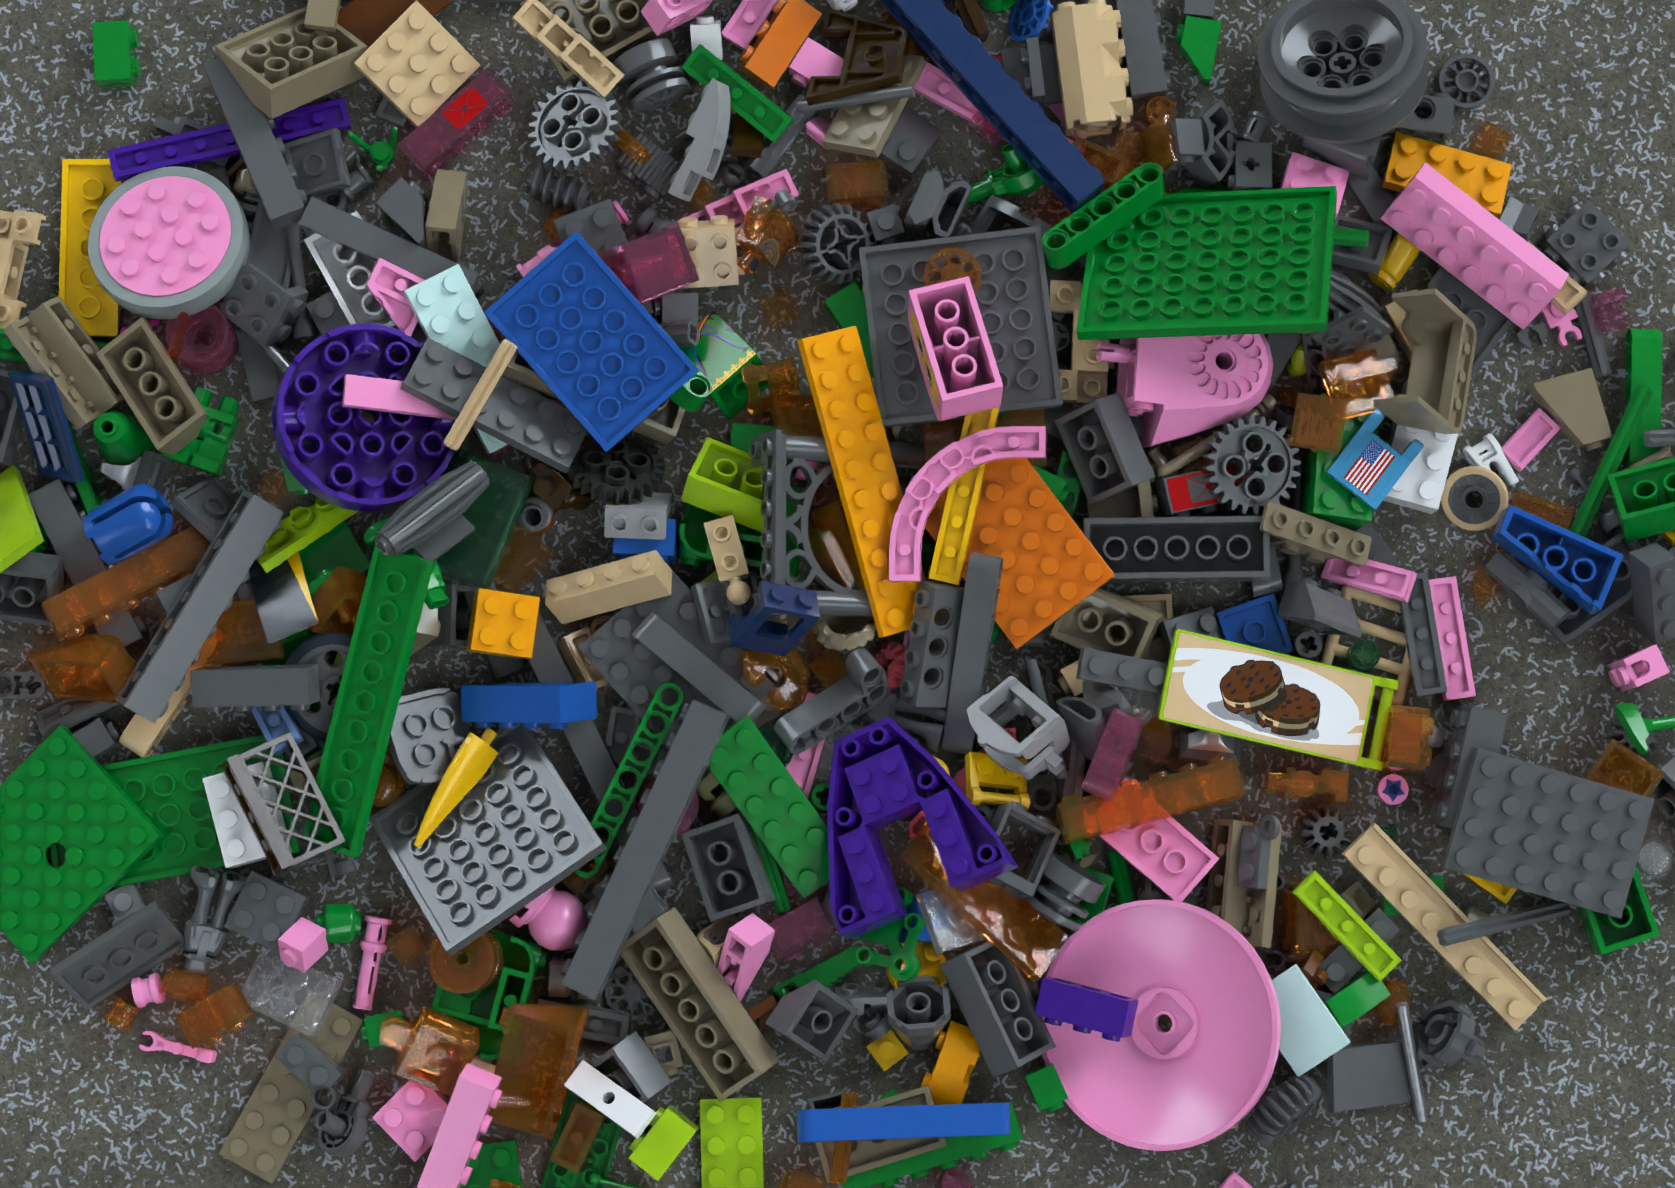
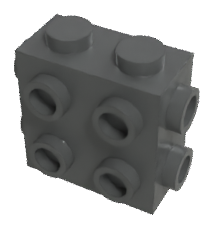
(1585, 244)

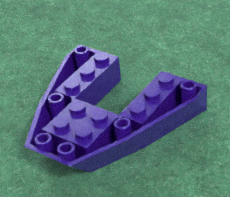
(878, 780)

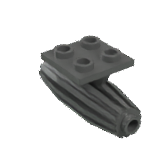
(1354, 316)
(433, 517)

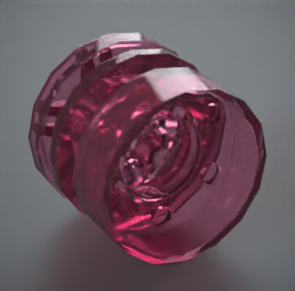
(221, 337)

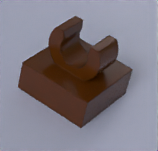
(1310, 968)
(762, 1010)

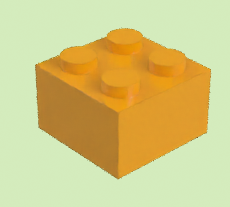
(502, 624)

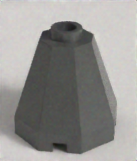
(918, 1011)

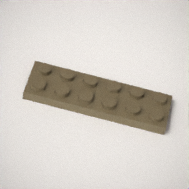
(283, 1103)

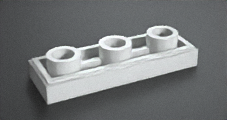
(598, 1089)

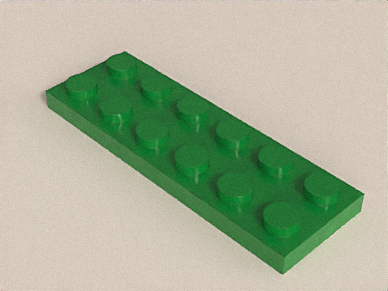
(773, 805)

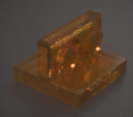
(1358, 379)

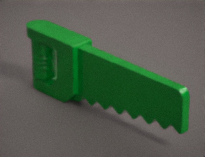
(825, 972)

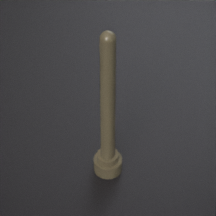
(1264, 409)

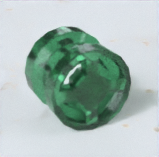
(1368, 653)

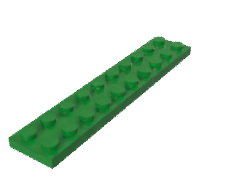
(369, 695)

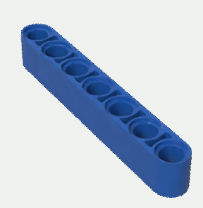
(903, 1122)

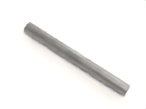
(1411, 1062)

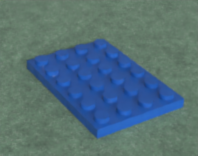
(591, 341)

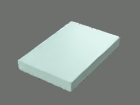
(1307, 1025)

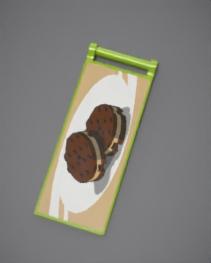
(1274, 699)

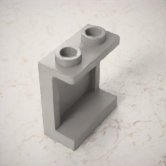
(638, 519)

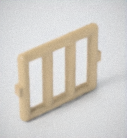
(1403, 670)

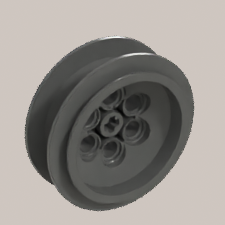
(1342, 67)

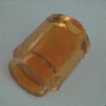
(185, 985)

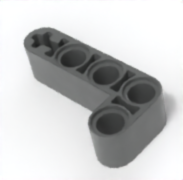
(837, 705)

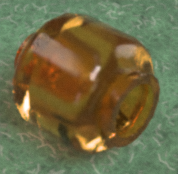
(1387, 1008)

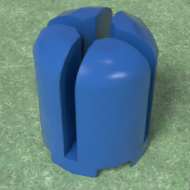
(129, 523)

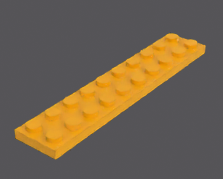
(860, 467)

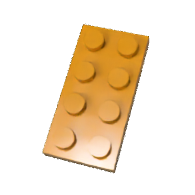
(1475, 175)

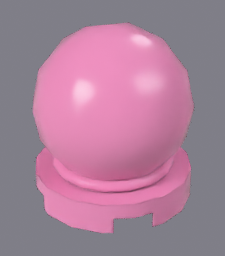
(553, 919)

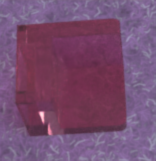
(1610, 310)

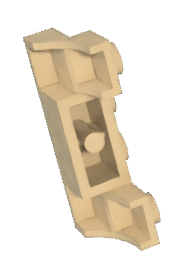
(15, 230)
(1087, 376)

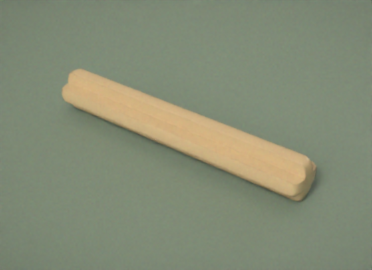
(480, 394)

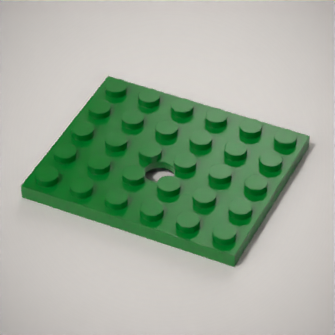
(73, 802)

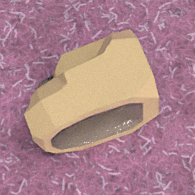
(713, 937)

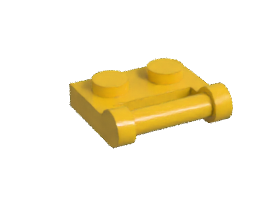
(985, 772)

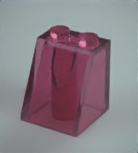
(652, 263)

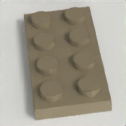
(867, 126)
(876, 1153)

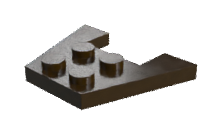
(871, 61)

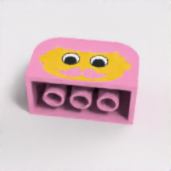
(953, 349)

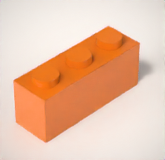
(778, 41)

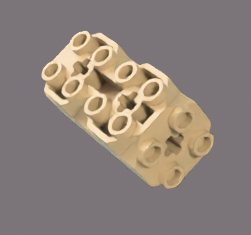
(1090, 68)

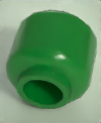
(340, 922)

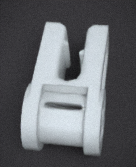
(1493, 455)

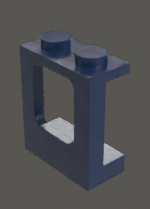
(771, 637)

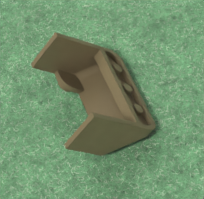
(1439, 364)

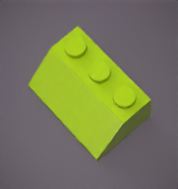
(726, 484)

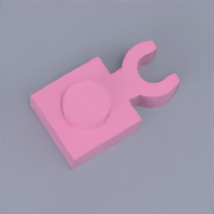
(1555, 318)

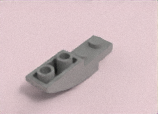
(710, 129)

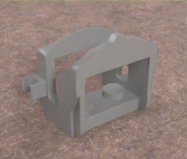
(1002, 746)

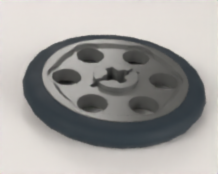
(315, 651)

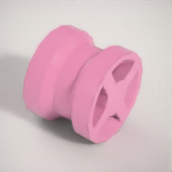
(147, 990)

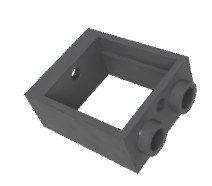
(1025, 886)

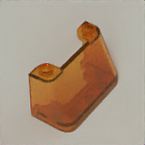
(535, 1064)

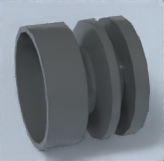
(651, 75)
(1065, 891)

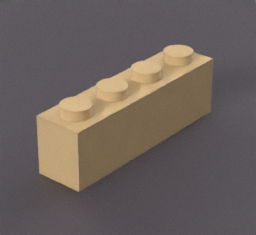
(608, 587)

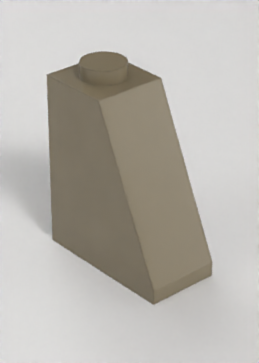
(447, 214)
(1576, 407)

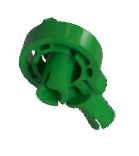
(1011, 179)

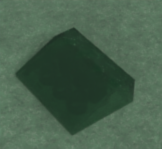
(494, 519)

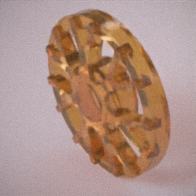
(952, 270)

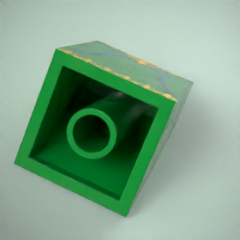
(720, 358)

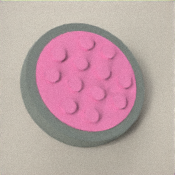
(168, 242)

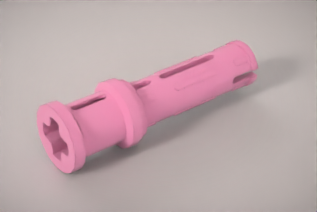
(372, 947)

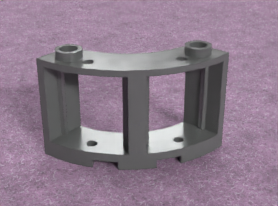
(998, 212)

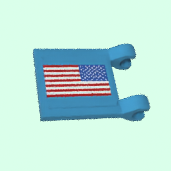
(1370, 465)

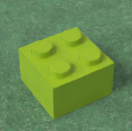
(663, 1142)

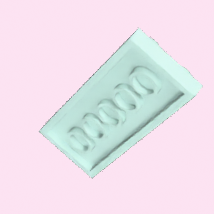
(456, 320)

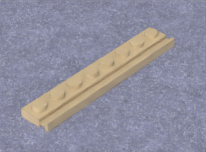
(1431, 910)

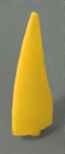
(460, 777)

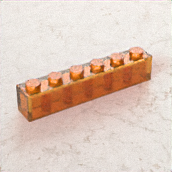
(124, 584)
(1150, 800)

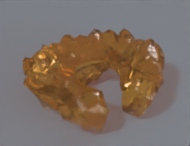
(795, 674)

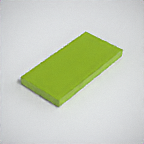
(17, 519)

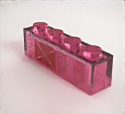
(456, 123)

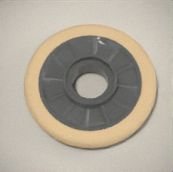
(1474, 479)

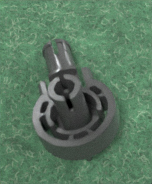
(346, 1119)

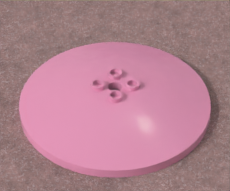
(1223, 1038)

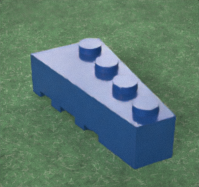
(1561, 557)

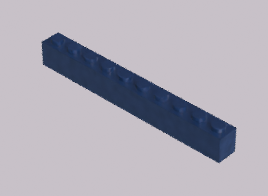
(999, 100)

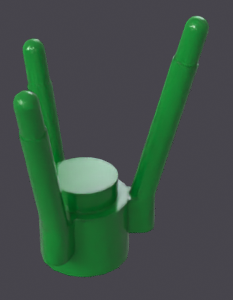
(380, 152)

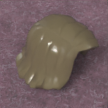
(844, 632)

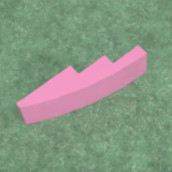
(739, 202)

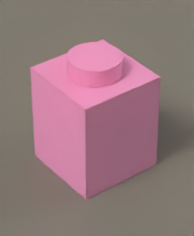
(302, 944)

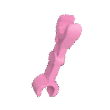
(160, 1043)

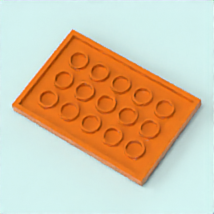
(1043, 550)

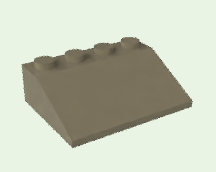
(605, 24)
(291, 65)

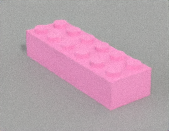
(1474, 246)

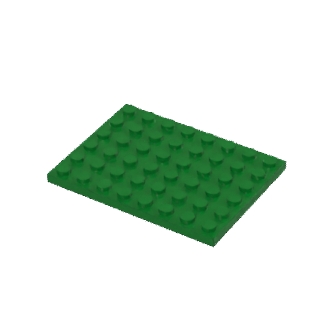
(1214, 267)

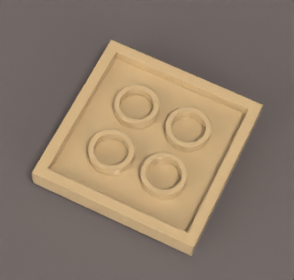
(416, 64)

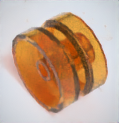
(480, 971)

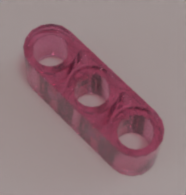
(1112, 754)

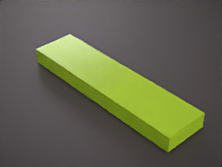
(1346, 926)

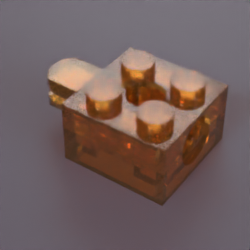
(418, 1049)

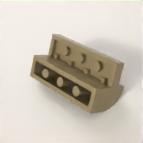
(61, 348)
(1243, 908)

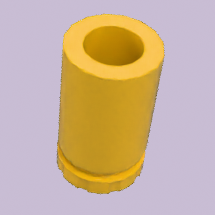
(1397, 261)

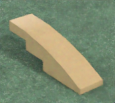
(568, 47)

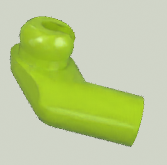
(1297, 365)

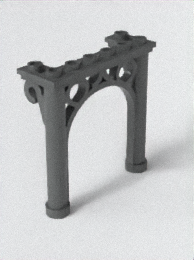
(772, 451)

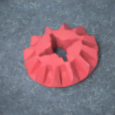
(896, 653)

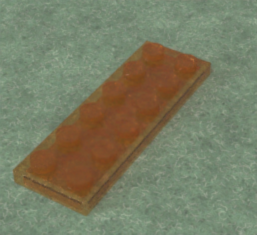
(999, 915)

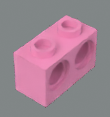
(668, 14)

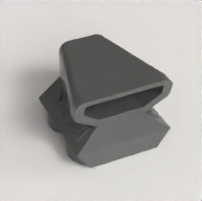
(936, 207)
(1090, 714)

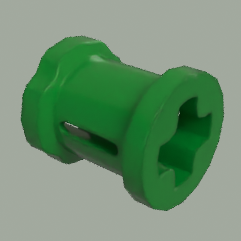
(816, 801)

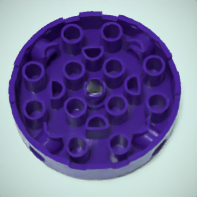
(333, 446)

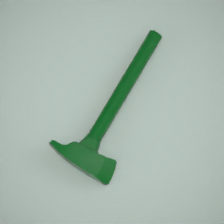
(1638, 727)

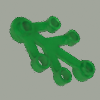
(889, 936)

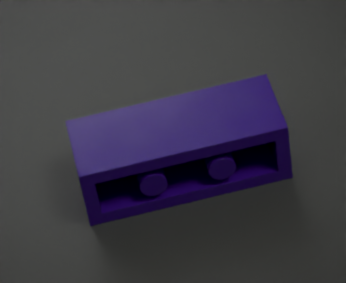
(1086, 1008)

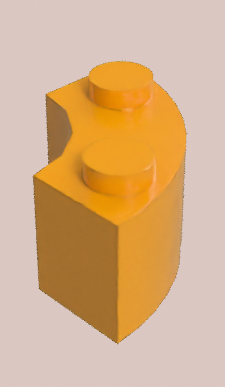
(953, 1065)

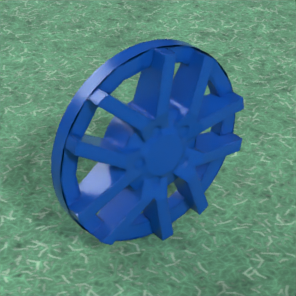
(1032, 13)

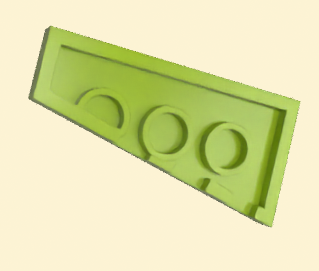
(300, 530)

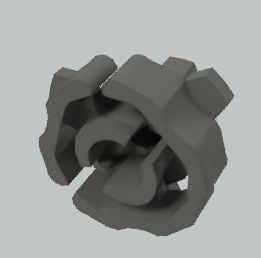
(1452, 1036)

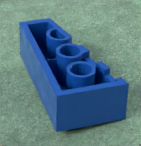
(528, 704)

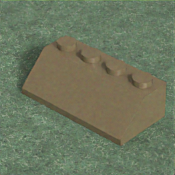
(153, 387)

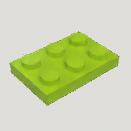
(731, 1143)

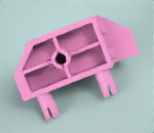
(1181, 384)

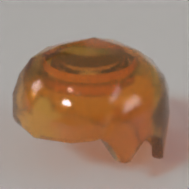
(390, 786)

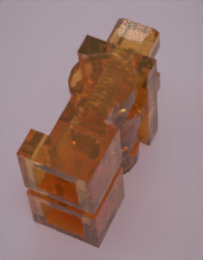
(1302, 784)

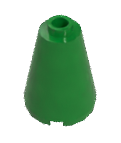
(120, 437)

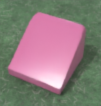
(817, 129)

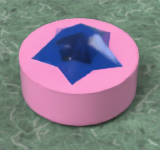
(1392, 789)

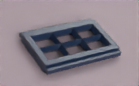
(72, 469)

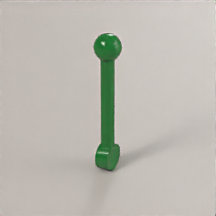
(594, 1178)

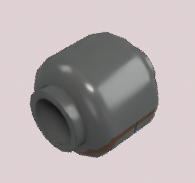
(538, 516)

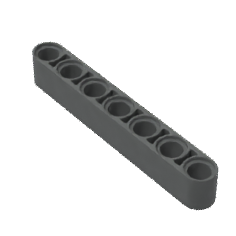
(972, 649)

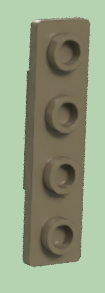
(1313, 536)

